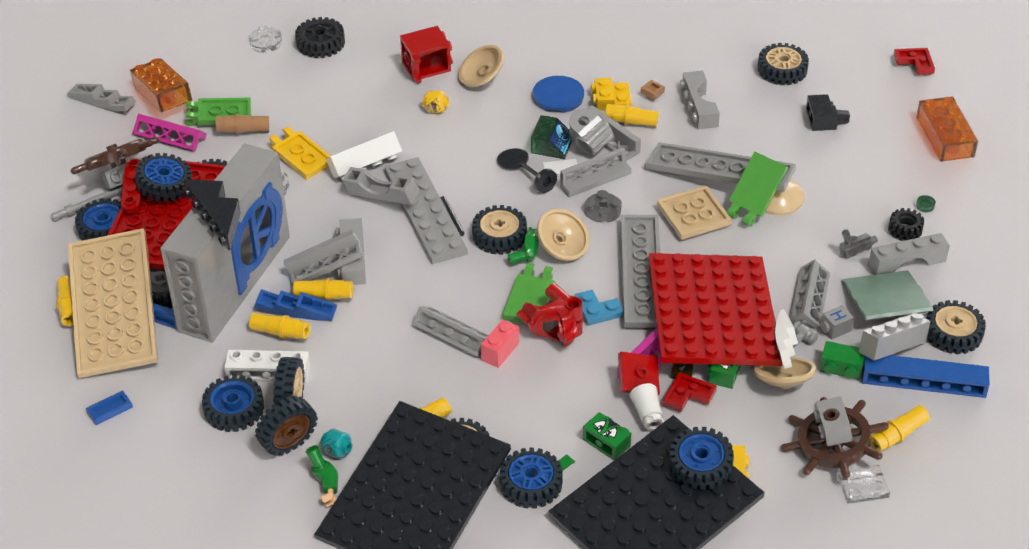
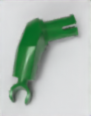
(529, 250)

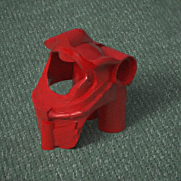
(560, 307)

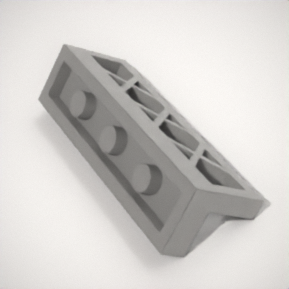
(621, 136)
(594, 175)
(323, 255)
(806, 290)
(450, 329)

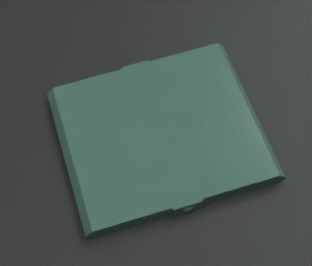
(887, 295)

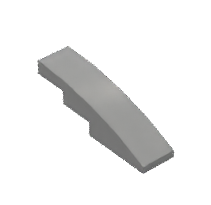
(99, 97)

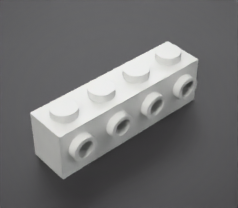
(364, 154)
(260, 364)

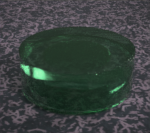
(925, 203)

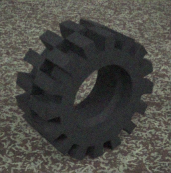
(908, 217)

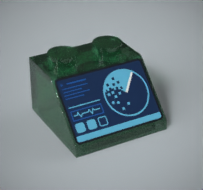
(550, 138)

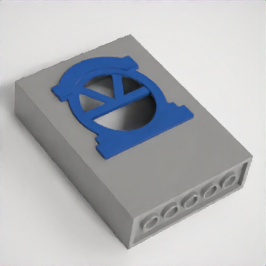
(209, 279)

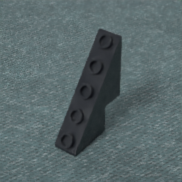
(215, 209)

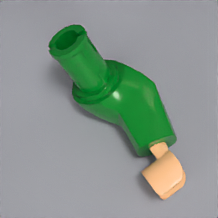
(325, 473)

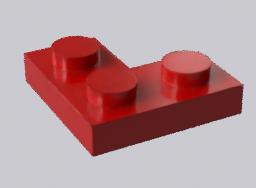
(918, 56)
(688, 387)

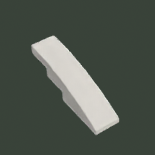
(785, 338)

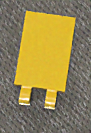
(300, 153)

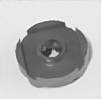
(603, 199)

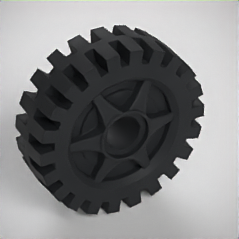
(320, 37)

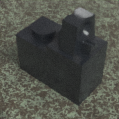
(823, 113)

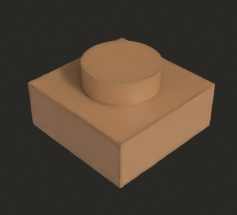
(652, 89)

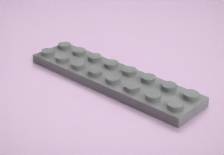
(705, 164)
(429, 214)
(638, 239)

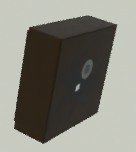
(682, 368)

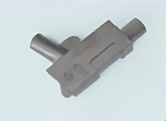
(855, 244)

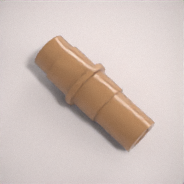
(241, 123)

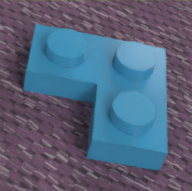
(599, 312)

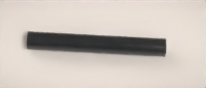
(452, 215)

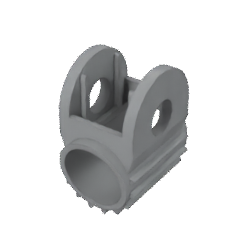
(589, 134)

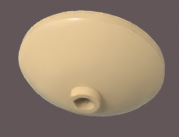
(481, 66)
(787, 201)
(568, 229)
(777, 376)

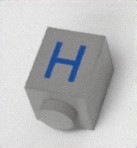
(837, 322)

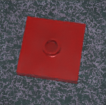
(637, 370)

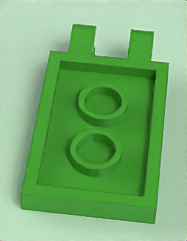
(211, 107)
(756, 187)
(528, 290)

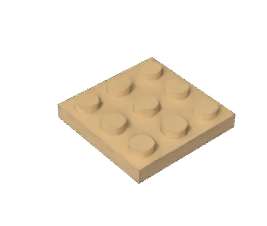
(693, 212)

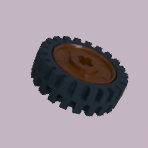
(286, 425)

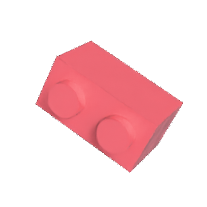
(500, 343)

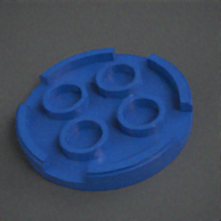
(558, 93)

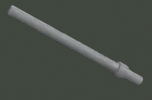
(70, 209)

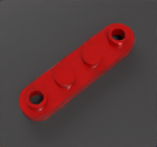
(131, 197)

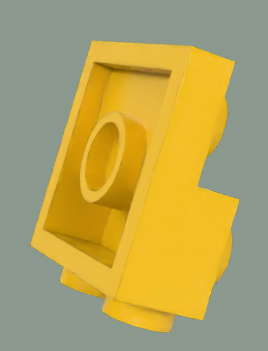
(610, 93)

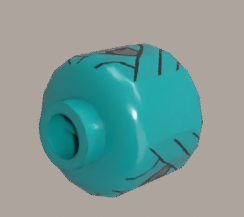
(336, 443)

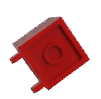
(426, 53)

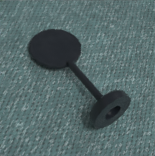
(516, 158)

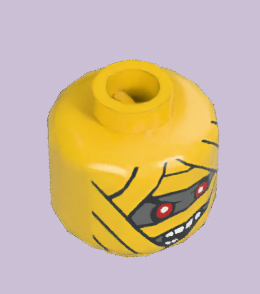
(435, 101)

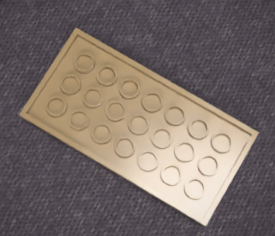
(112, 303)

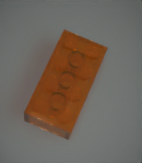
(161, 85)
(947, 129)

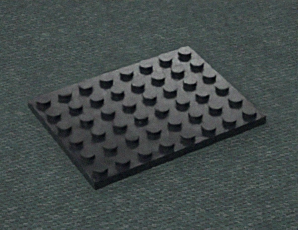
(414, 485)
(644, 505)

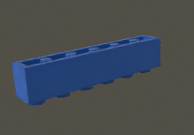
(927, 375)

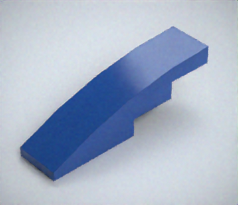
(295, 306)

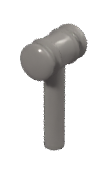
(804, 332)

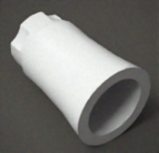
(647, 405)

